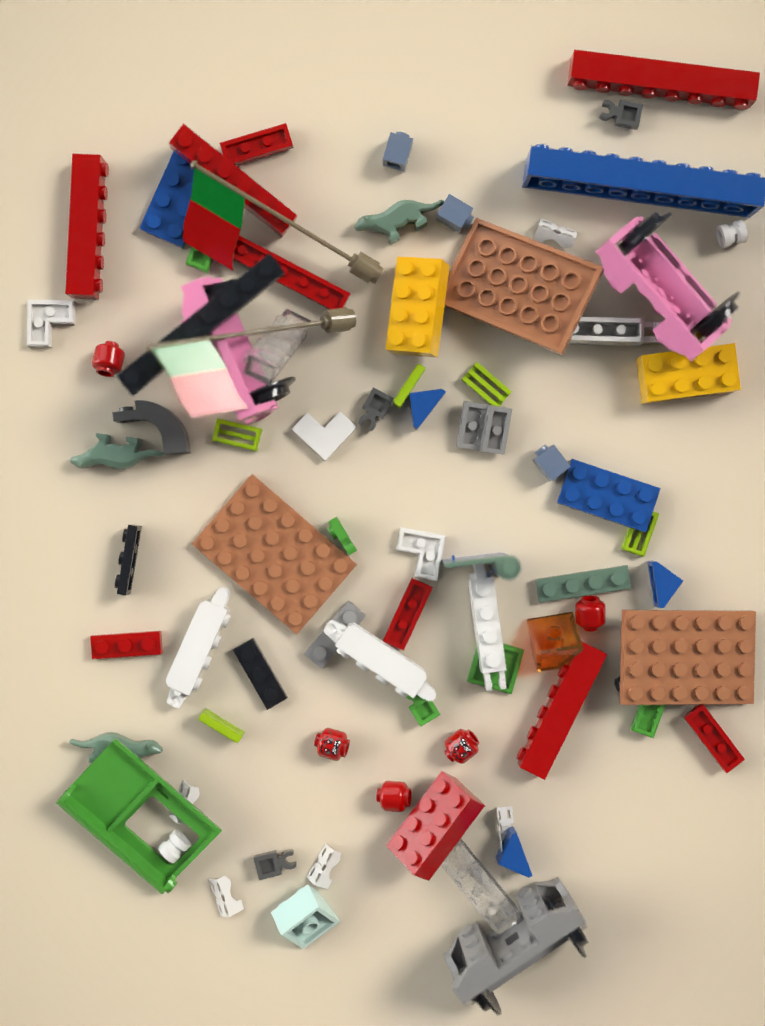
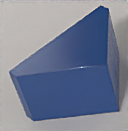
(423, 403)
(663, 583)
(513, 854)

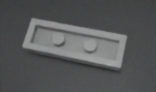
(324, 647)

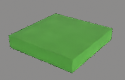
(513, 658)

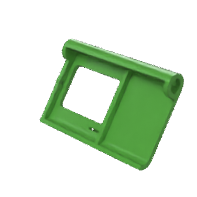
(112, 792)

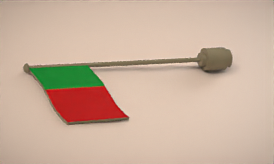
(217, 217)
(201, 375)

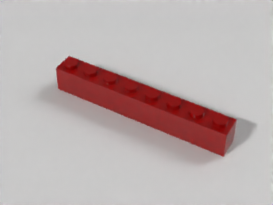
(663, 79)

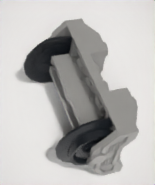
(498, 958)

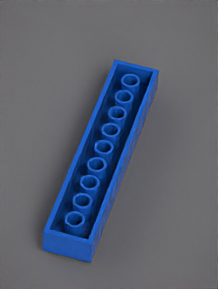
(644, 181)

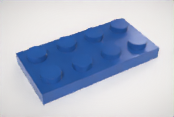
(170, 202)
(608, 495)

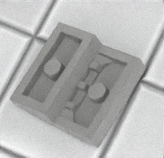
(484, 427)

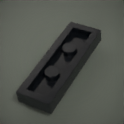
(127, 559)
(260, 673)

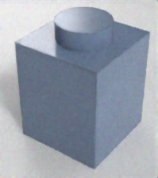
(397, 151)
(455, 214)
(550, 462)

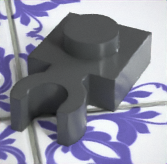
(626, 114)
(376, 405)
(271, 865)

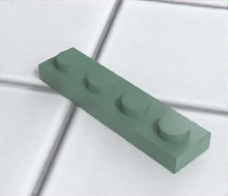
(583, 583)

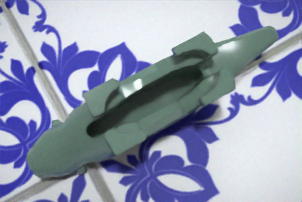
(397, 218)
(113, 455)
(100, 742)

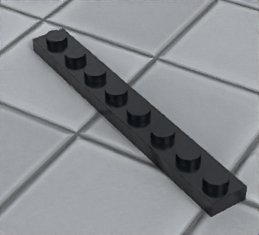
(206, 319)

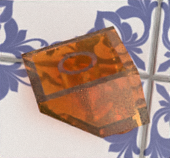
(554, 640)

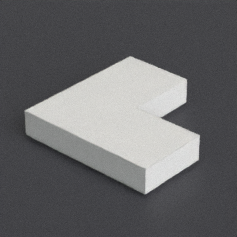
(42, 315)
(327, 439)
(429, 548)

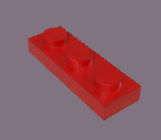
(257, 144)
(407, 614)
(126, 644)
(713, 738)

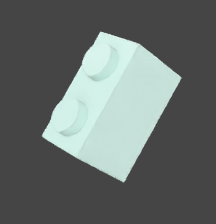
(304, 917)

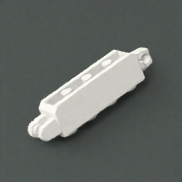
(613, 331)
(487, 625)
(197, 646)
(380, 658)

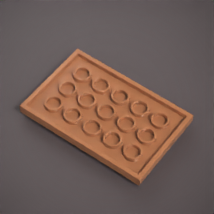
(521, 285)
(274, 554)
(687, 657)

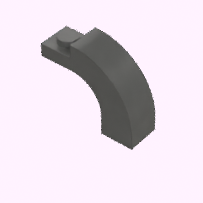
(172, 430)

